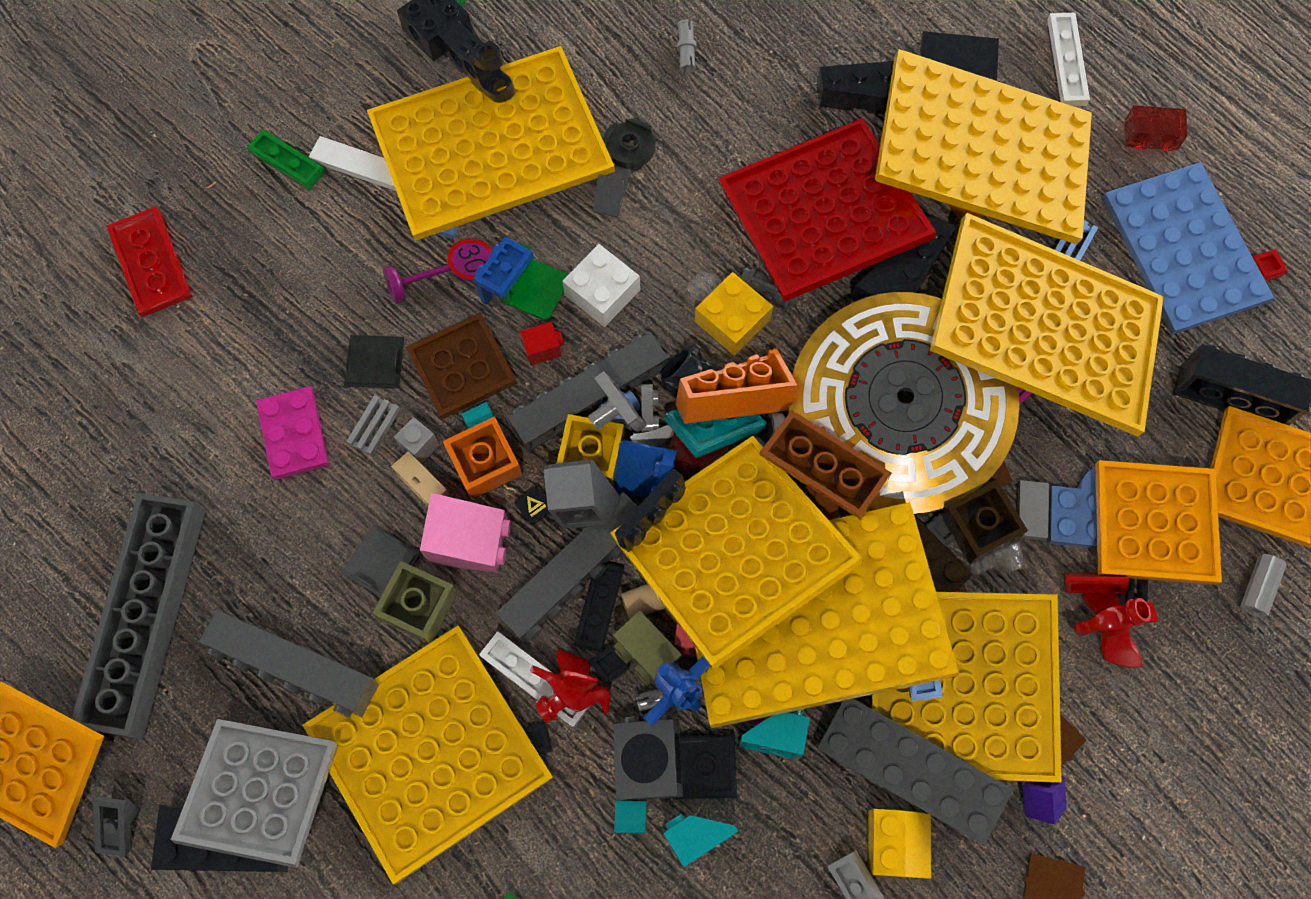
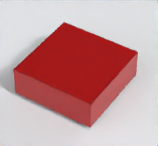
(1270, 265)

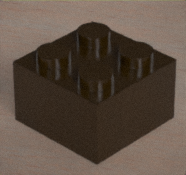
(983, 522)

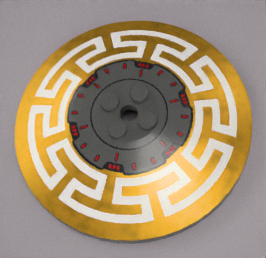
(939, 442)

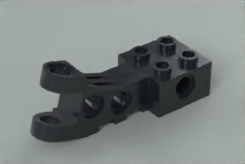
(446, 30)

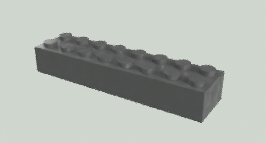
(139, 616)

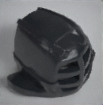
(686, 363)

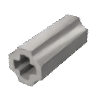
(1263, 585)

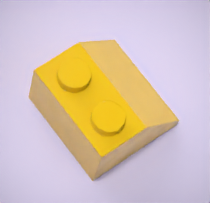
(899, 843)

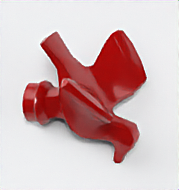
(1115, 625)
(571, 687)

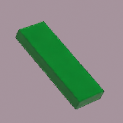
(286, 159)

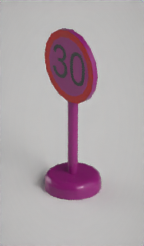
(462, 261)

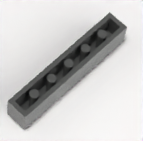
(582, 394)
(564, 576)
(289, 664)

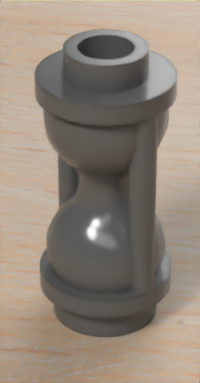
(760, 283)

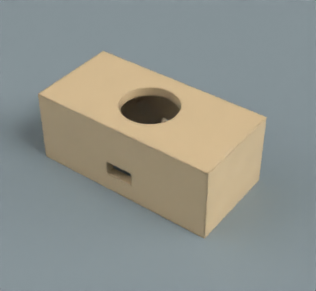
(418, 478)

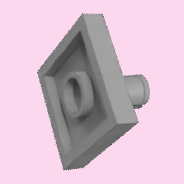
(616, 405)

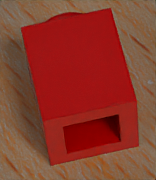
(542, 343)

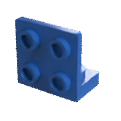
(501, 269)
(641, 468)

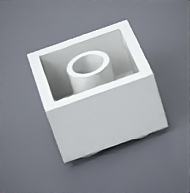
(601, 285)

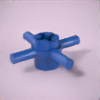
(678, 688)

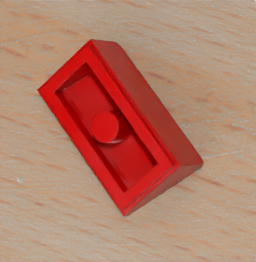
(1093, 583)

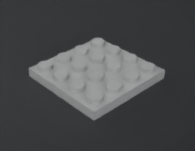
(255, 793)

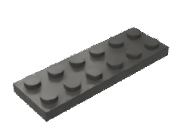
(915, 769)

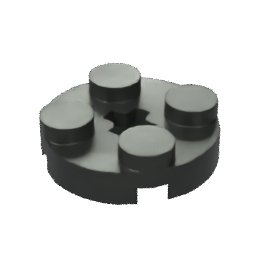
(634, 156)

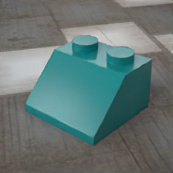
(779, 735)
(695, 836)

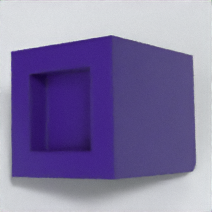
(1045, 800)

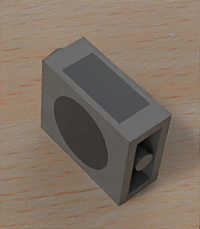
(647, 759)

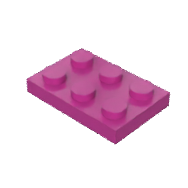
(292, 433)

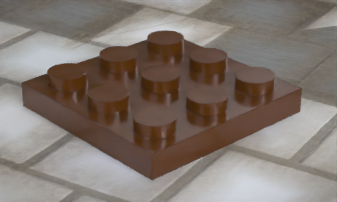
(461, 365)

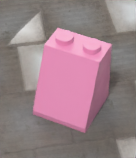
(464, 534)

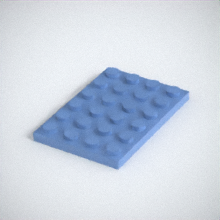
(1187, 247)

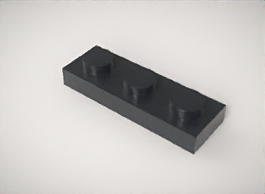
(651, 510)

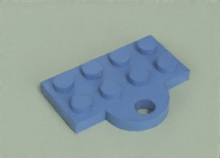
(1073, 514)

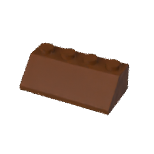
(826, 464)

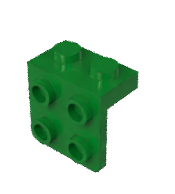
(536, 290)

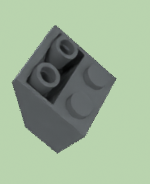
(579, 494)

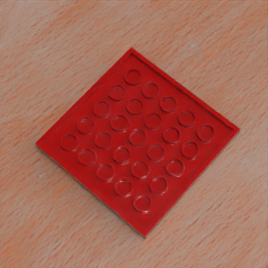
(822, 212)

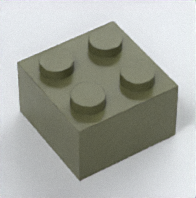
(415, 602)
(644, 647)

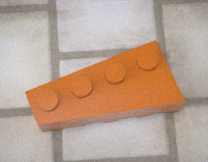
(737, 390)

